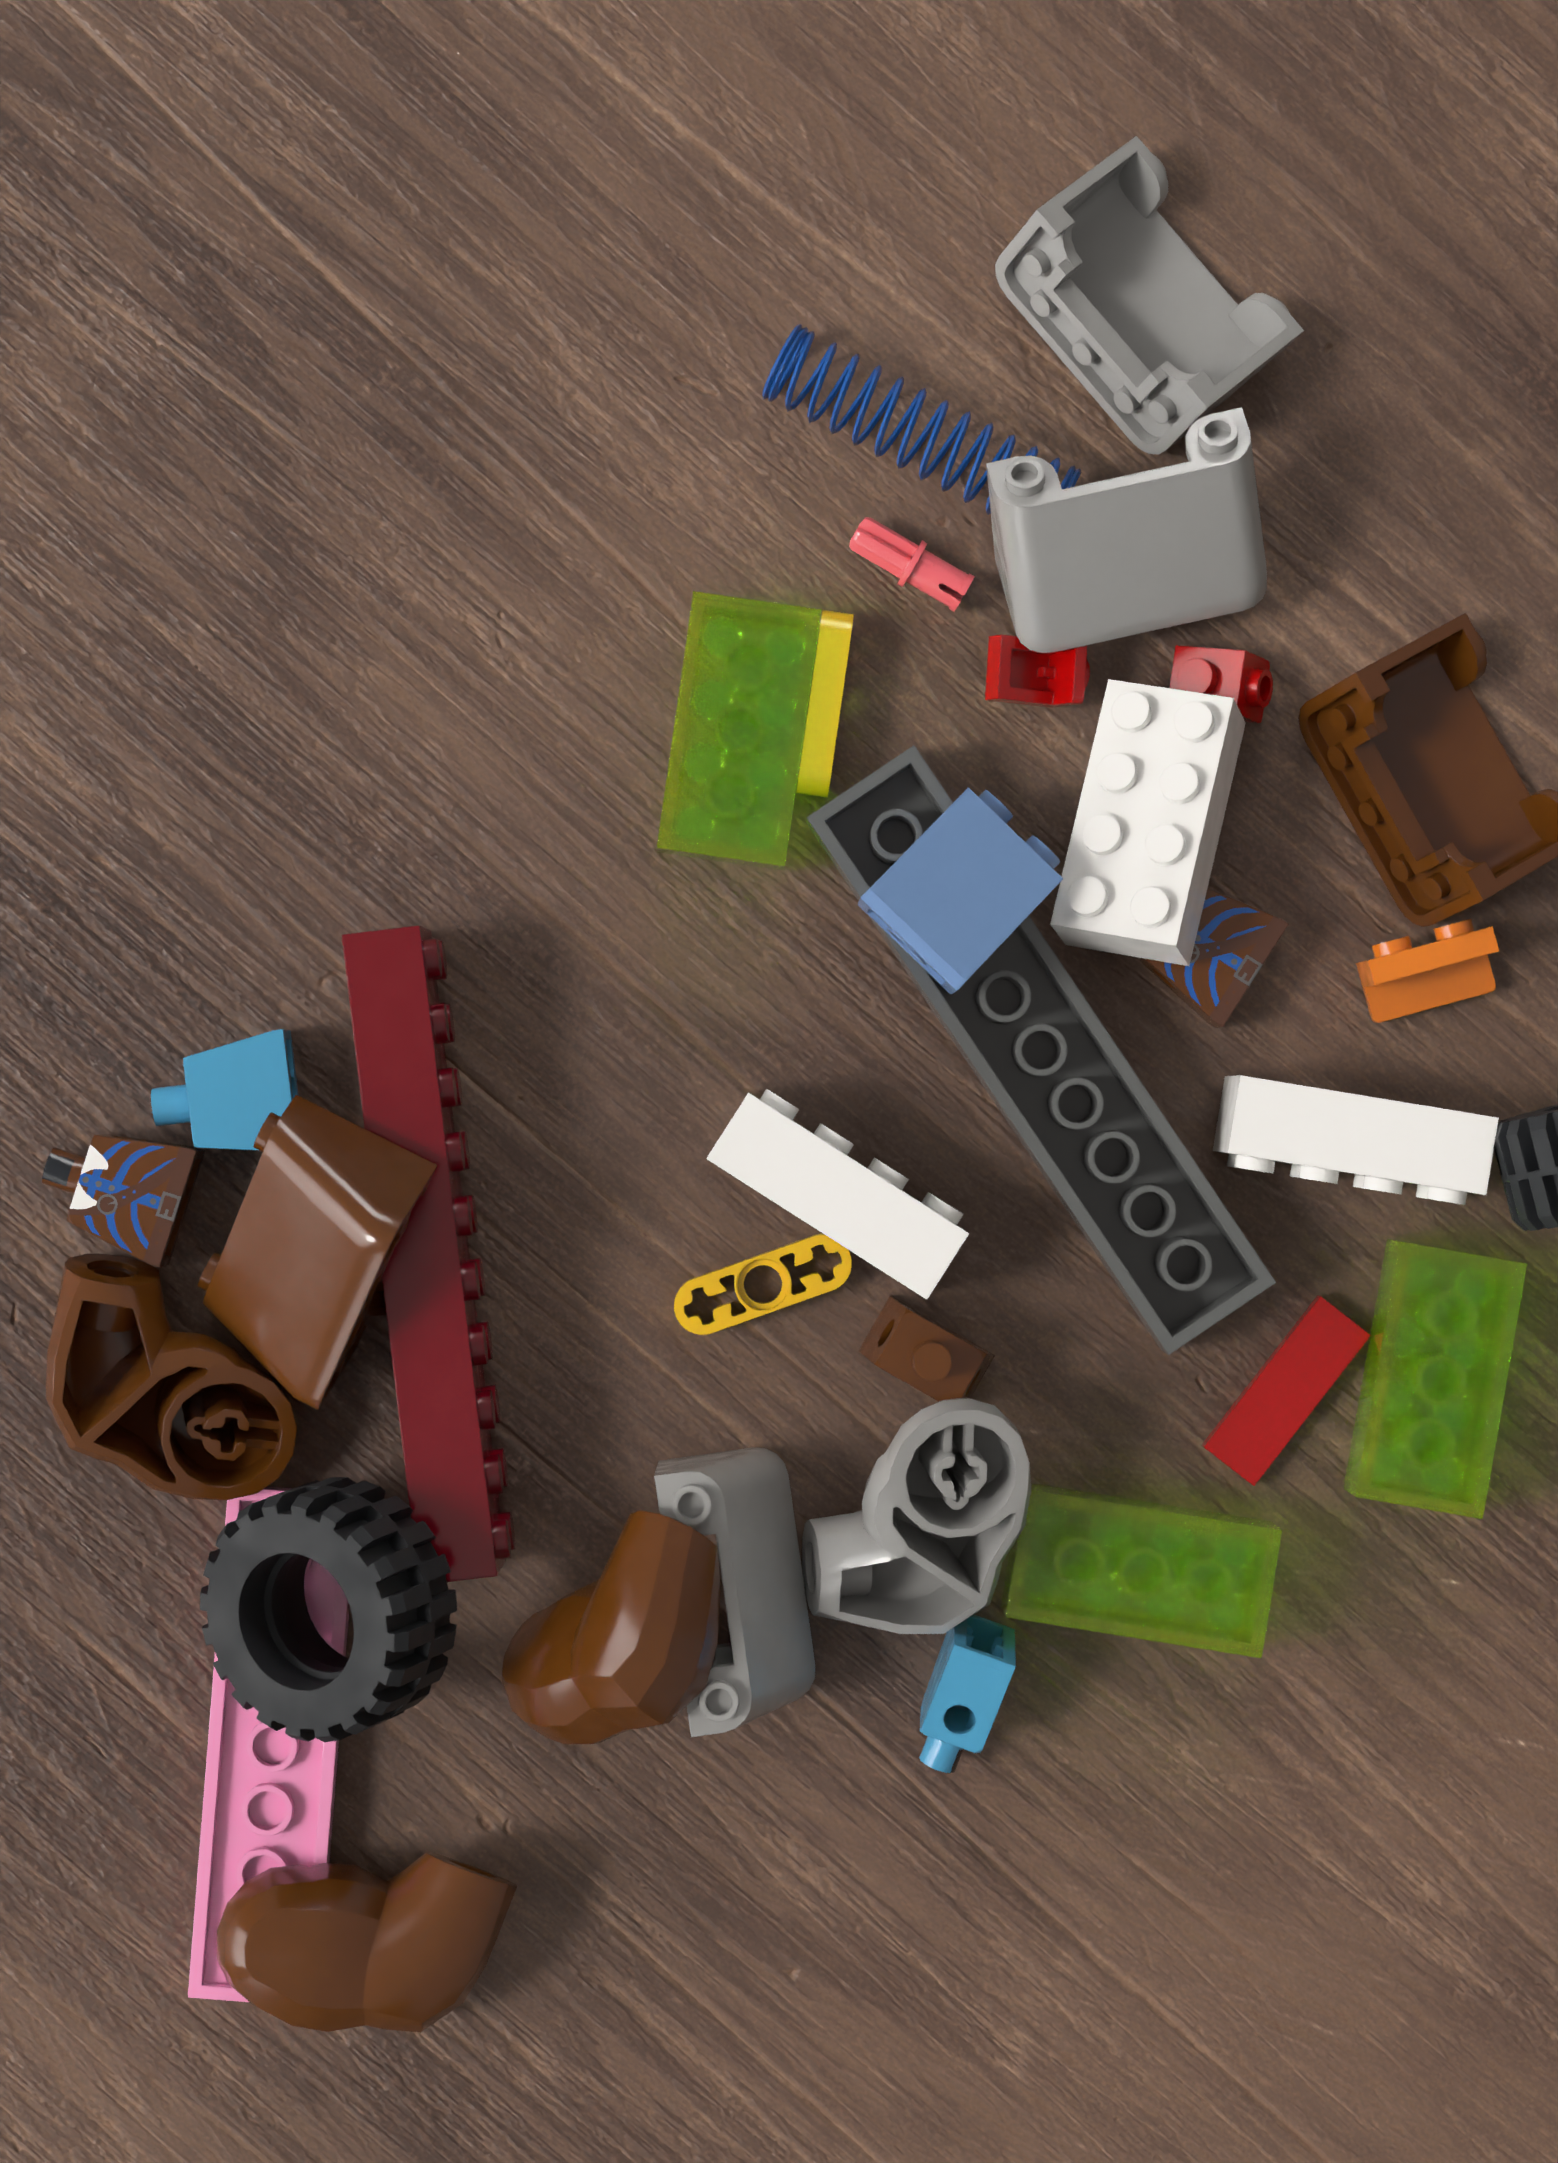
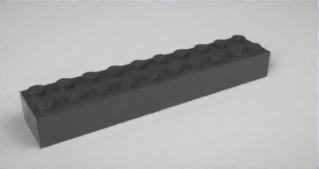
(1062, 1086)

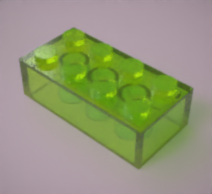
(738, 730)
(1435, 1378)
(1143, 1570)

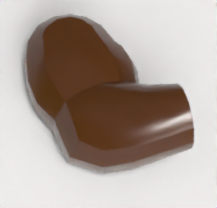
(158, 1400)
(625, 1645)
(355, 1950)

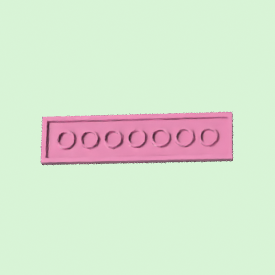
(263, 1791)

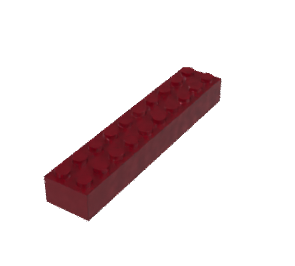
(430, 1275)

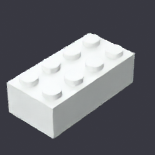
(1148, 822)
(1357, 1135)
(839, 1195)

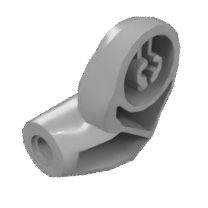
(929, 1525)

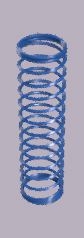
(793, 357)

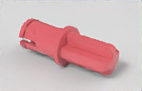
(910, 562)

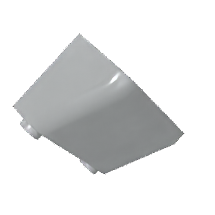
(1135, 303)
(1130, 547)
(750, 1509)

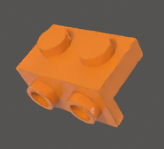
(1430, 975)

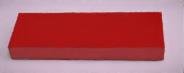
(1286, 1390)

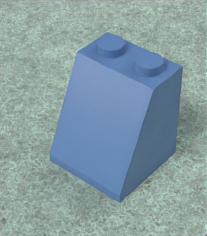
(962, 888)

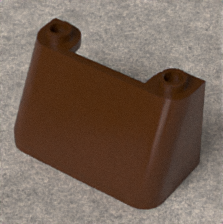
(1430, 776)
(312, 1244)

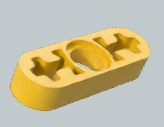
(825, 703)
(722, 1314)

